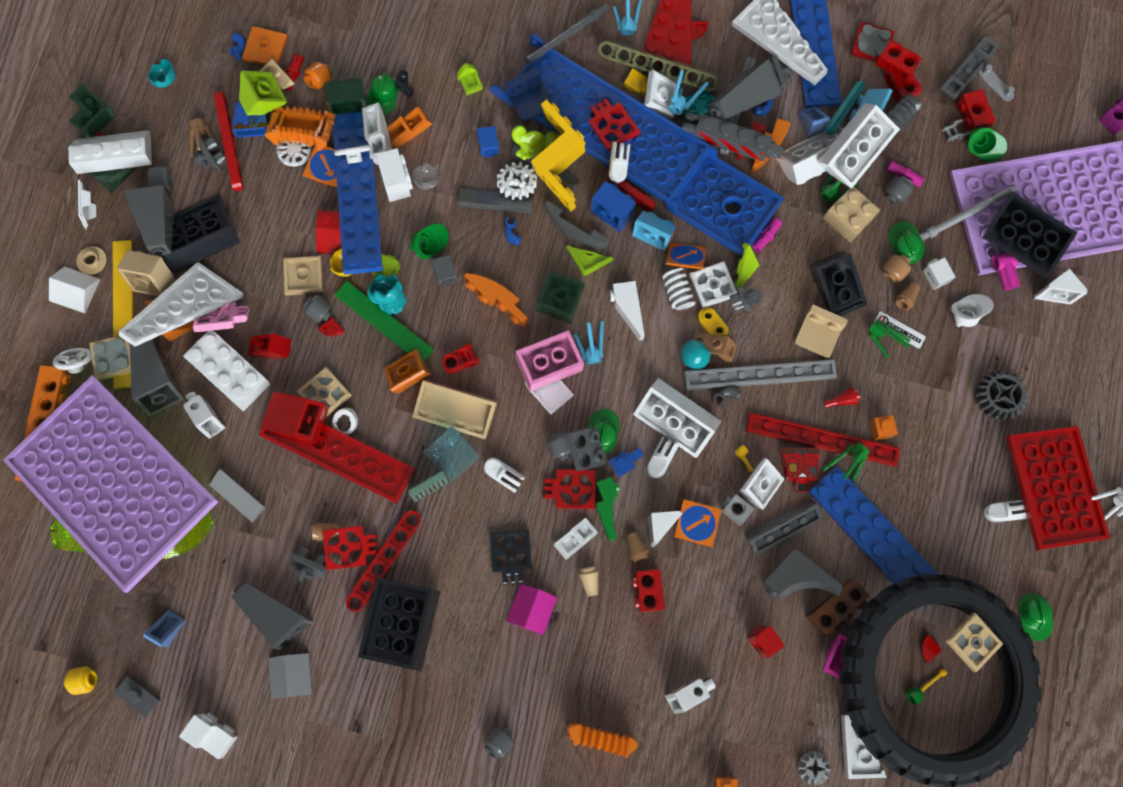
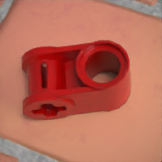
(461, 359)

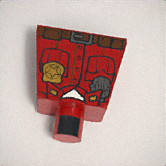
(800, 466)

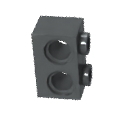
(586, 448)

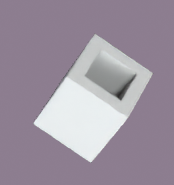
(938, 273)

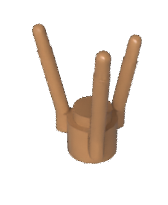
(198, 130)

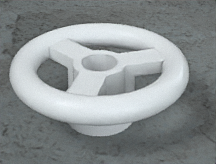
(353, 154)
(73, 362)

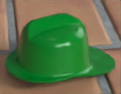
(383, 91)
(987, 144)
(429, 241)
(907, 241)
(607, 427)
(1036, 616)

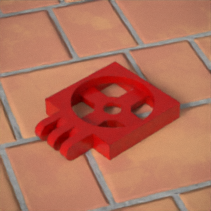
(606, 112)
(556, 489)
(363, 545)

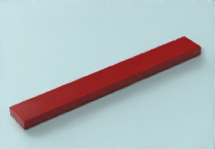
(819, 438)

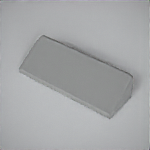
(237, 495)

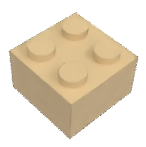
(851, 214)
(145, 273)

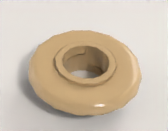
(98, 264)

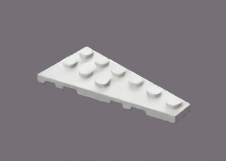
(776, 33)
(187, 299)

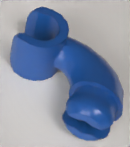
(241, 43)
(763, 110)
(510, 236)

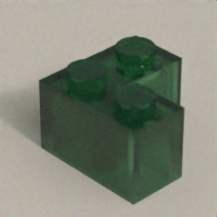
(93, 112)

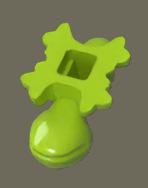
(531, 142)

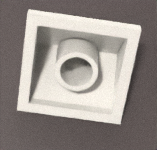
(72, 289)
(1064, 289)
(761, 484)
(659, 524)

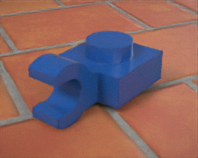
(624, 463)

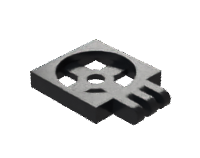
(512, 570)

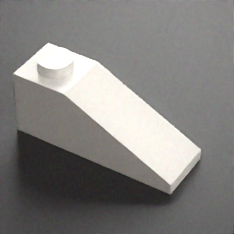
(627, 304)

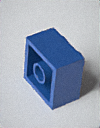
(613, 206)

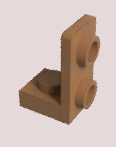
(718, 345)

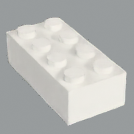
(227, 370)

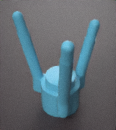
(627, 25)
(678, 101)
(591, 355)

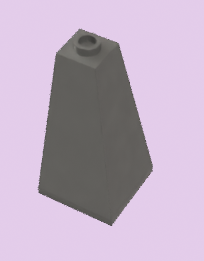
(746, 91)
(154, 217)
(151, 379)
(273, 618)

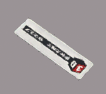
(916, 338)

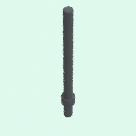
(592, 16)

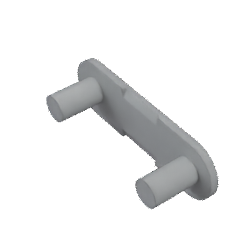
(996, 83)

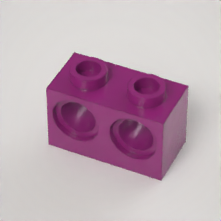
(1109, 121)

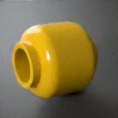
(80, 680)

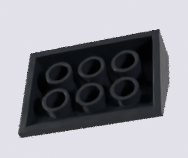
(200, 233)
(1029, 235)
(399, 624)

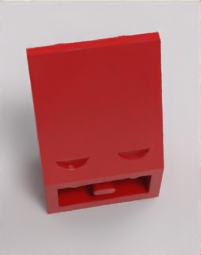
(295, 417)

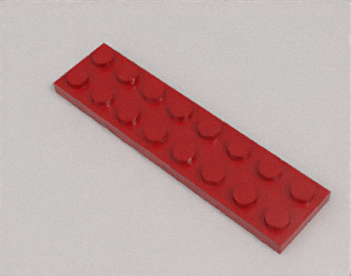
(351, 461)

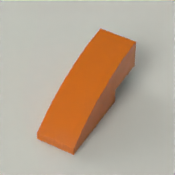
(407, 128)
(779, 133)

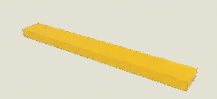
(122, 302)

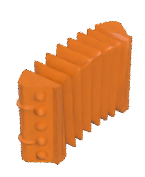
(300, 126)
(603, 740)

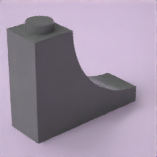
(799, 573)

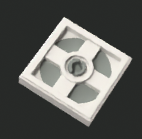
(712, 284)

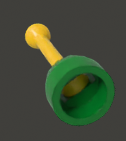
(916, 695)

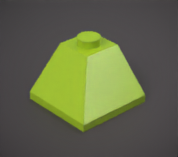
(259, 92)

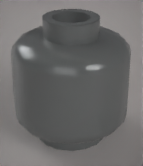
(898, 189)
(317, 309)
(559, 445)
(498, 742)

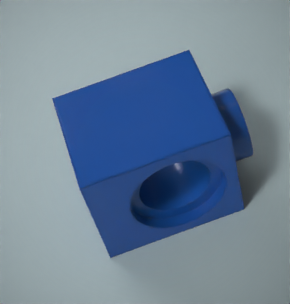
(488, 141)

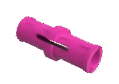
(900, 170)
(766, 235)

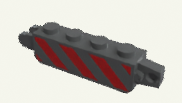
(732, 137)

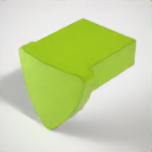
(469, 79)

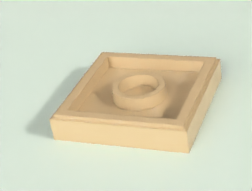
(303, 275)

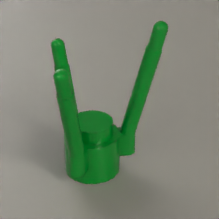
(831, 192)
(879, 329)
(858, 453)

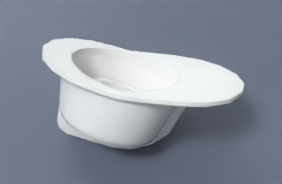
(971, 309)

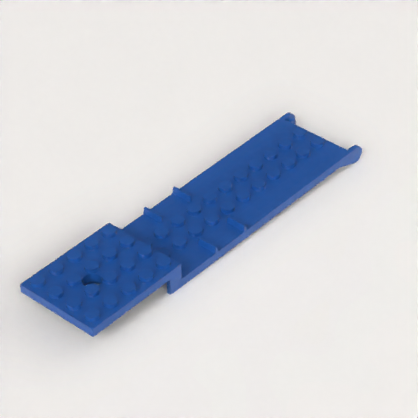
(661, 158)

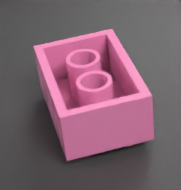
(549, 360)

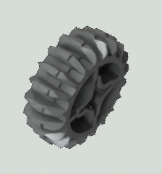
(905, 111)
(1013, 406)

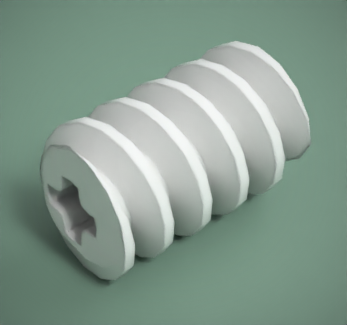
(677, 290)

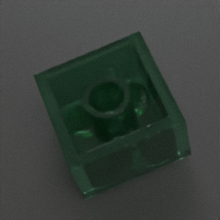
(345, 96)
(560, 297)

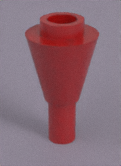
(848, 397)

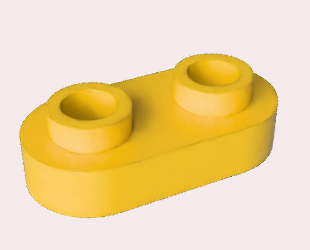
(715, 322)

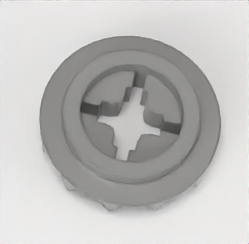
(808, 760)

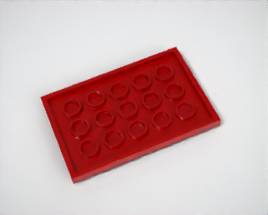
(1057, 488)

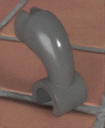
(728, 391)

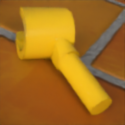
(741, 452)

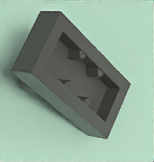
(137, 696)

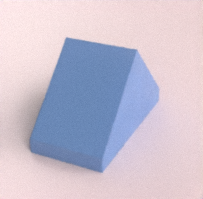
(813, 120)
(164, 629)

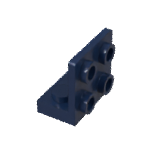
(527, 94)

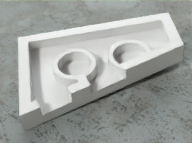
(857, 759)

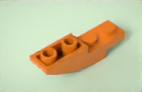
(492, 292)

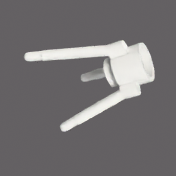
(1118, 500)

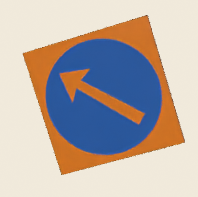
(322, 167)
(686, 255)
(697, 523)

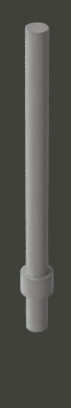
(933, 231)

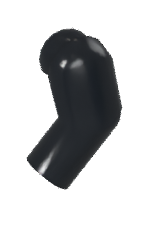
(402, 83)

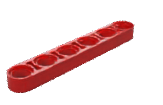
(228, 141)
(381, 559)

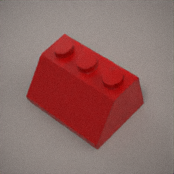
(328, 232)

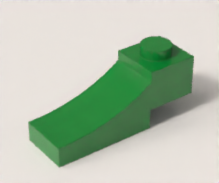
(608, 492)

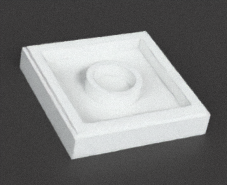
(659, 93)

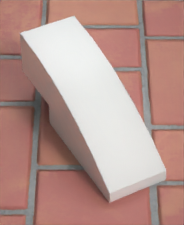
(376, 130)

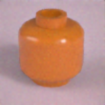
(317, 75)

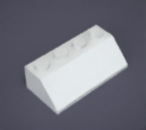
(858, 144)
(110, 152)
(801, 160)
(677, 417)

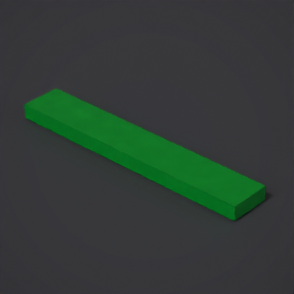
(382, 321)

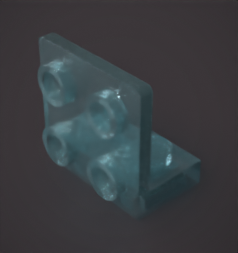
(451, 454)

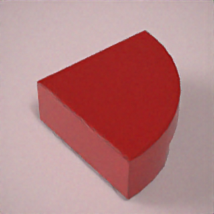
(698, 29)
(331, 328)
(929, 649)

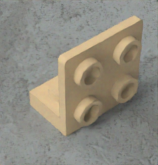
(820, 331)

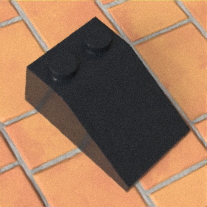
(838, 283)

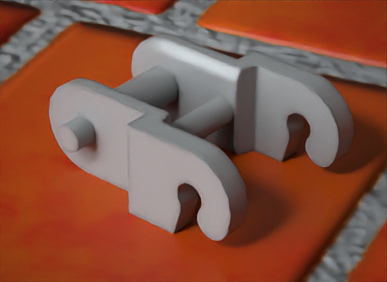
(958, 136)

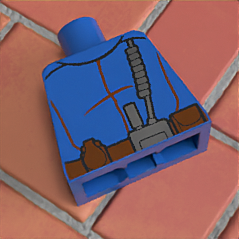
(248, 125)

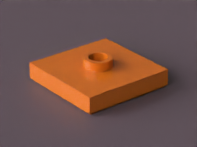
(264, 46)

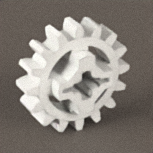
(516, 181)

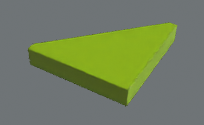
(587, 260)
(746, 266)

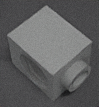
(746, 509)

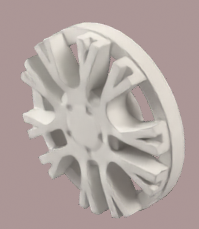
(293, 151)

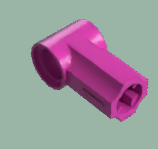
(1007, 271)

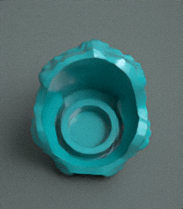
(387, 294)

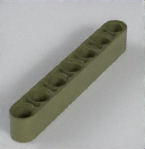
(649, 65)

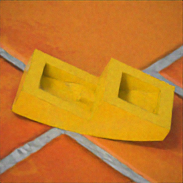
(636, 82)

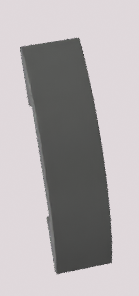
(970, 67)
(594, 240)

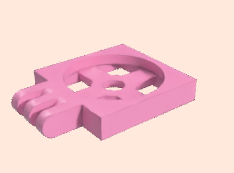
(230, 311)

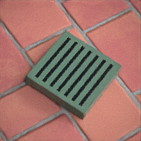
(428, 486)

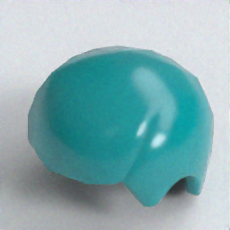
(162, 74)
(694, 354)

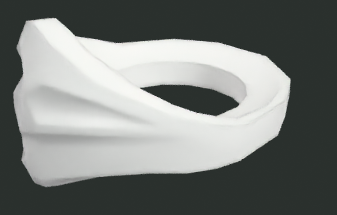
(353, 419)

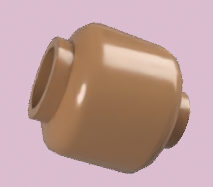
(896, 268)

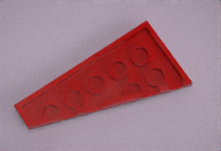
(671, 32)

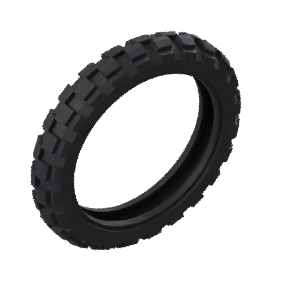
(1020, 670)

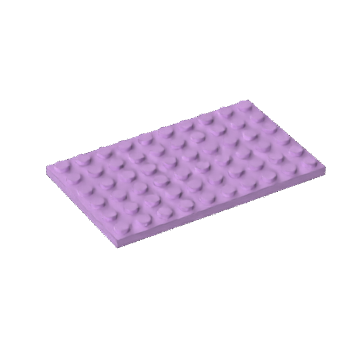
(1071, 185)
(110, 483)

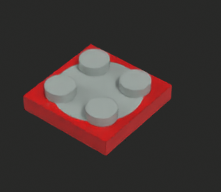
(871, 41)

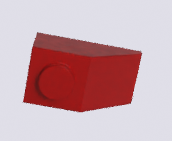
(269, 346)

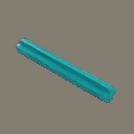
(845, 107)

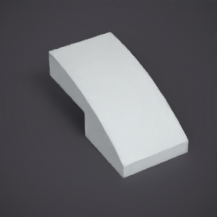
(575, 538)

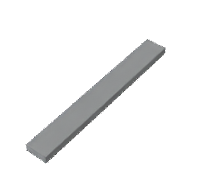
(760, 374)

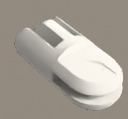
(619, 166)
(659, 461)
(498, 469)
(1005, 511)

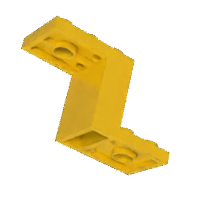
(559, 154)

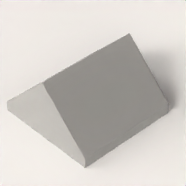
(290, 675)

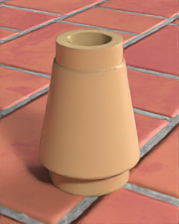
(589, 579)

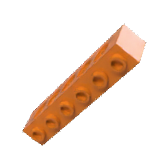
(43, 396)

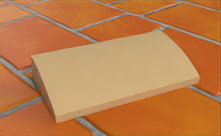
(454, 408)

